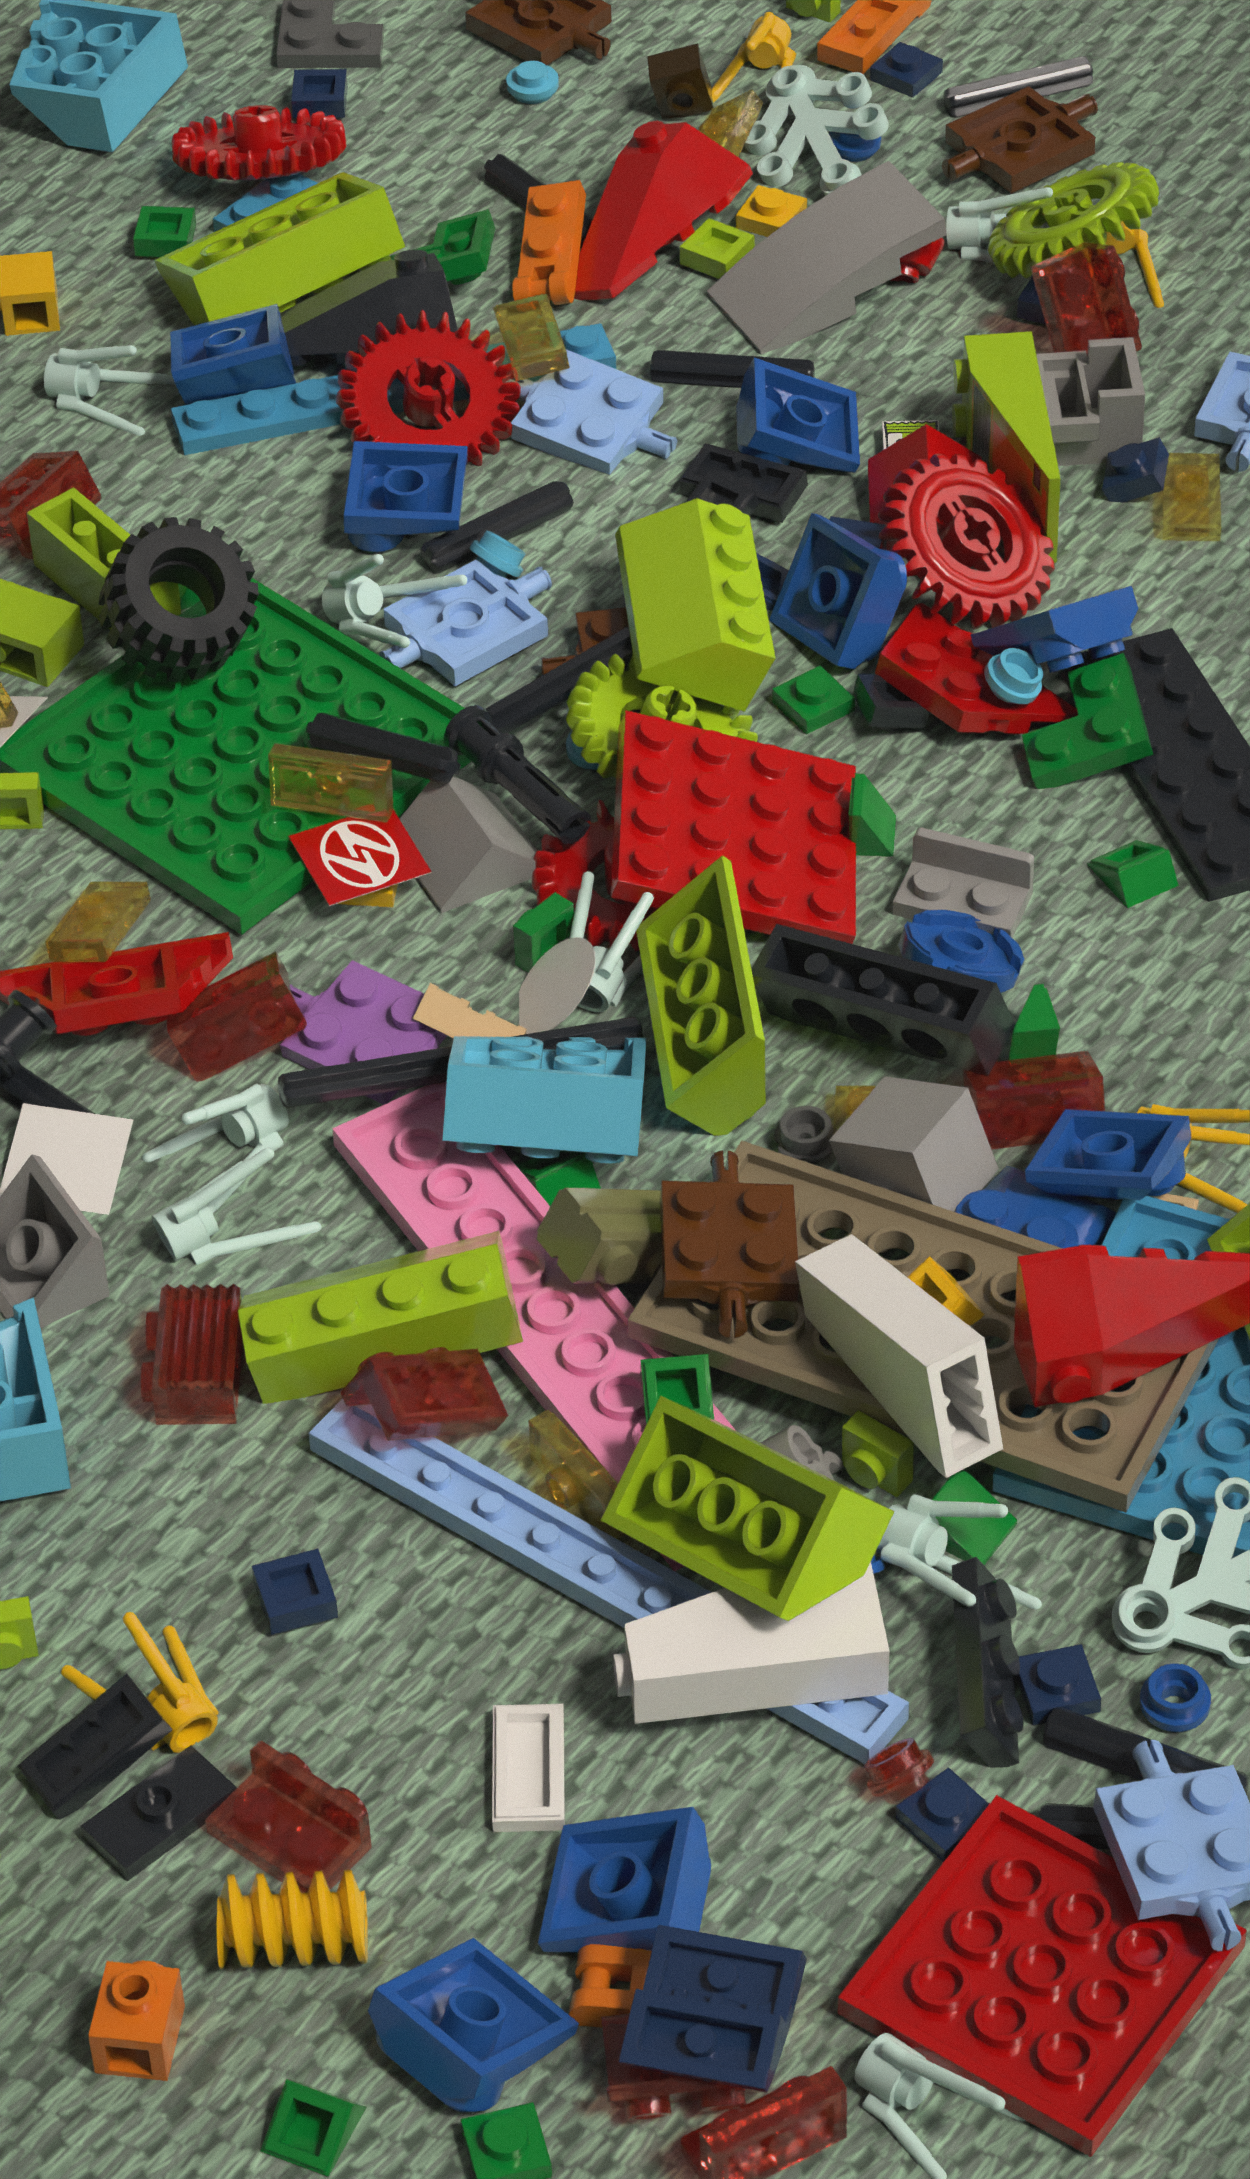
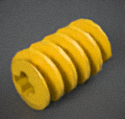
(291, 1920)

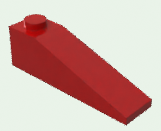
(650, 200)
(1108, 1319)

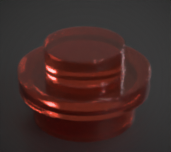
(899, 1769)

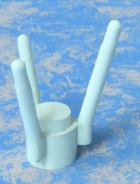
(973, 221)
(72, 377)
(356, 599)
(608, 978)
(246, 1118)
(190, 1223)
(918, 1543)
(904, 2077)

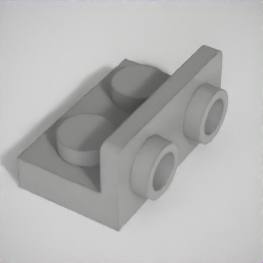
(968, 879)

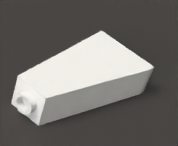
(906, 1352)
(738, 1657)

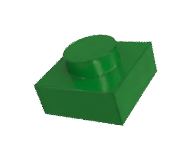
(163, 230)
(813, 699)
(541, 930)
(507, 2144)

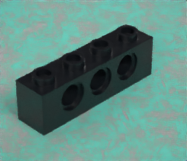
(882, 999)

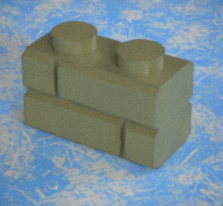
(604, 1235)

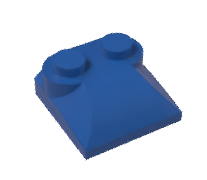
(797, 419)
(402, 492)
(840, 594)
(1065, 631)
(1111, 1155)
(1038, 1214)
(625, 1879)
(466, 2025)

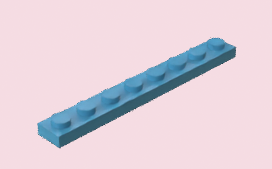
(313, 403)

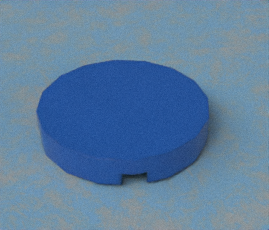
(957, 944)

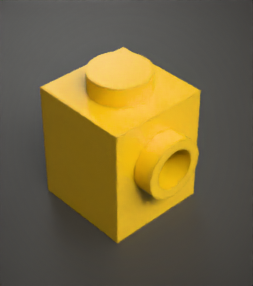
(28, 293)

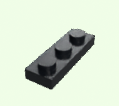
(987, 1666)

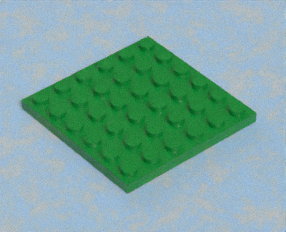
(183, 766)

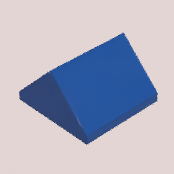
(231, 356)

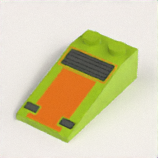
(1008, 418)

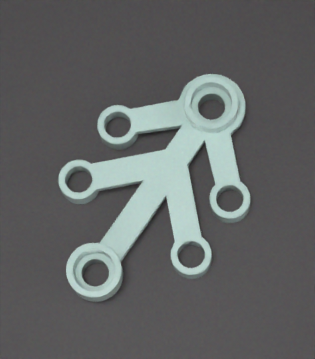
(793, 92)
(1218, 1581)

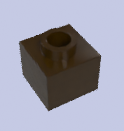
(680, 82)

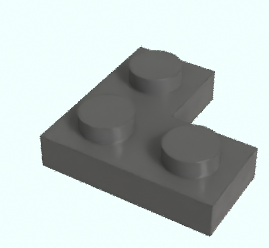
(314, 41)

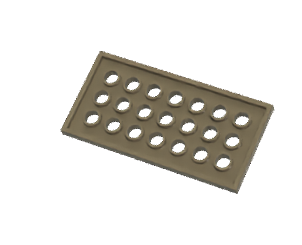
(798, 1364)

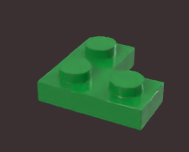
(463, 246)
(1101, 737)

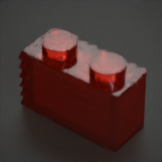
(195, 1355)

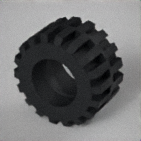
(197, 562)

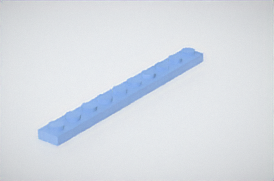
(560, 1551)

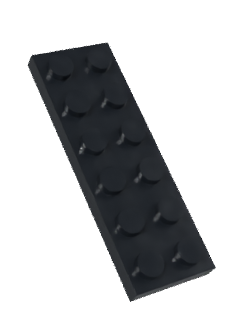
(1198, 763)

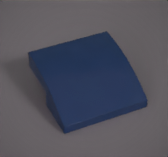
(713, 2008)

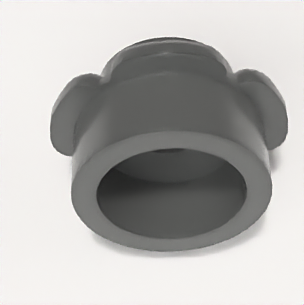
(800, 1123)

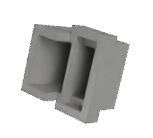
(1093, 400)
(917, 1142)

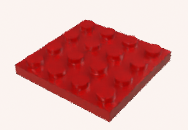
(766, 808)
(1038, 1976)

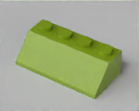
(284, 250)
(696, 602)
(704, 1003)
(321, 1329)
(743, 1513)

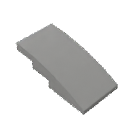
(825, 257)

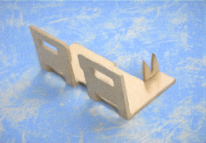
(455, 1017)

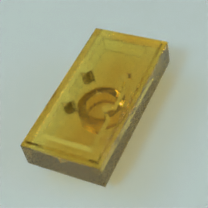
(733, 121)
(531, 337)
(1192, 498)
(331, 782)
(97, 921)
(571, 1470)

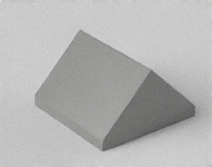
(467, 843)
(47, 1247)

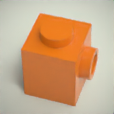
(136, 2020)

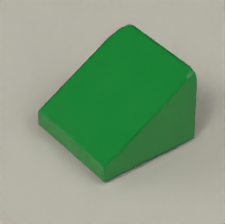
(870, 819)
(1136, 871)
(1036, 1028)
(555, 1174)
(677, 1379)
(972, 1536)
(311, 2127)

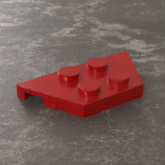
(945, 675)
(130, 986)

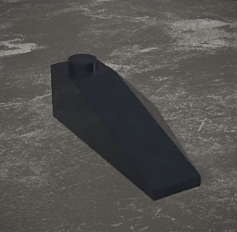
(339, 315)

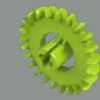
(1072, 218)
(608, 691)

